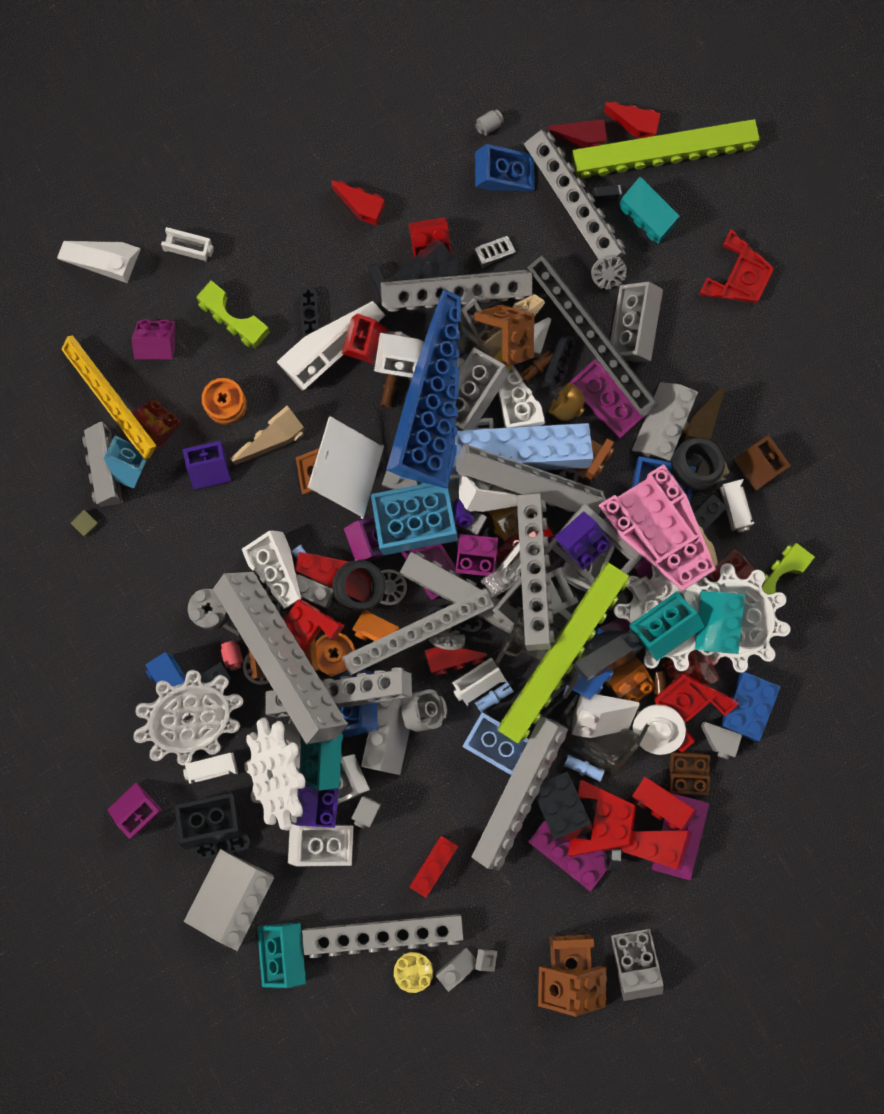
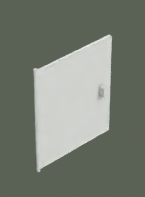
(346, 467)

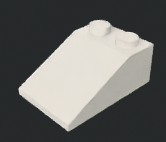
(602, 715)
(352, 779)
(320, 845)

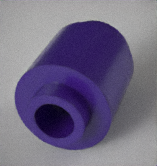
(461, 515)

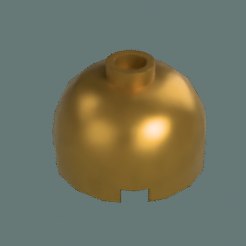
(568, 404)

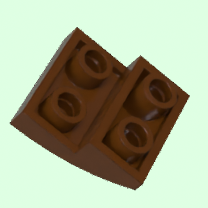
(689, 773)

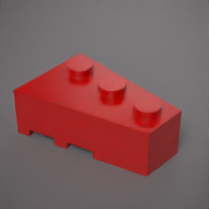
(660, 847)

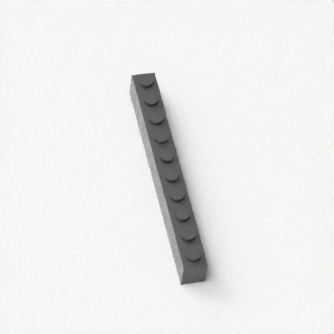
(593, 336)

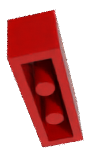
(663, 804)
(433, 866)

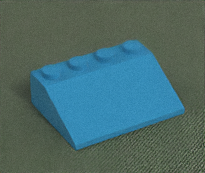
(413, 518)

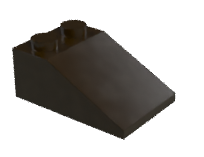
(704, 420)
(504, 522)

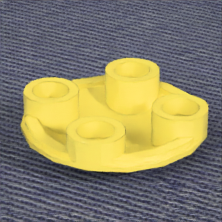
(413, 972)

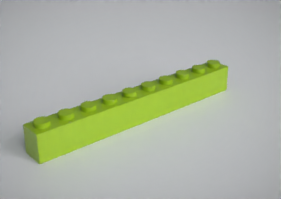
(665, 148)
(562, 653)

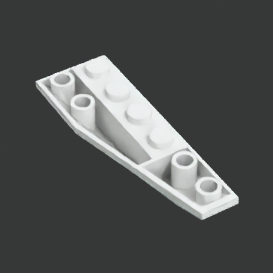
(321, 348)
(399, 355)

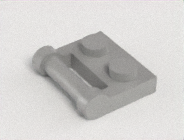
(557, 604)

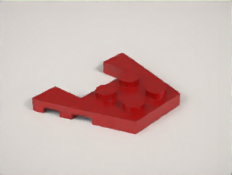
(747, 276)
(307, 621)
(689, 697)
(611, 824)

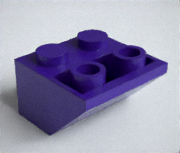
(207, 465)
(583, 540)
(318, 807)

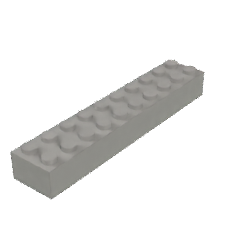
(280, 657)

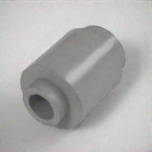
(489, 122)

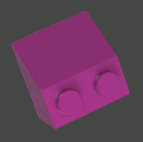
(364, 539)

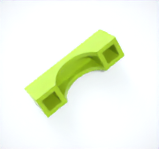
(249, 329)
(794, 561)

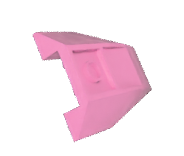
(661, 528)

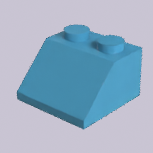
(124, 461)

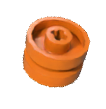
(216, 393)
(324, 650)

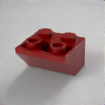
(425, 232)
(363, 338)

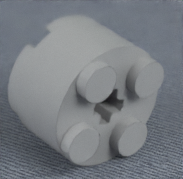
(197, 612)
(423, 711)

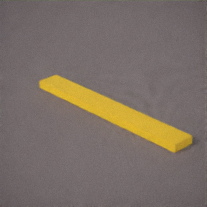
(108, 397)

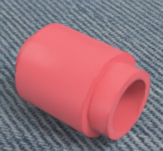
(232, 655)

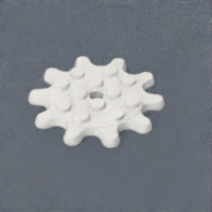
(664, 589)
(758, 616)
(184, 737)
(273, 756)

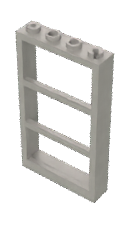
(613, 537)

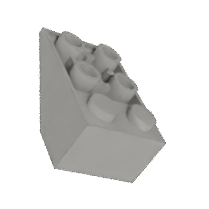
(637, 965)

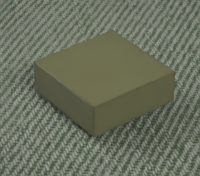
(84, 523)

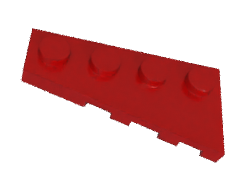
(323, 570)

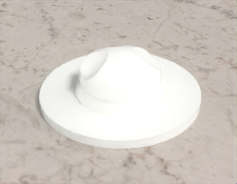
(665, 729)

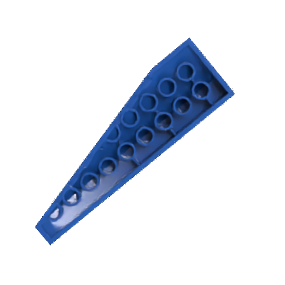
(427, 429)

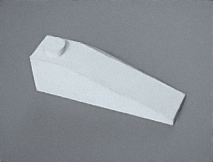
(518, 403)
(274, 564)

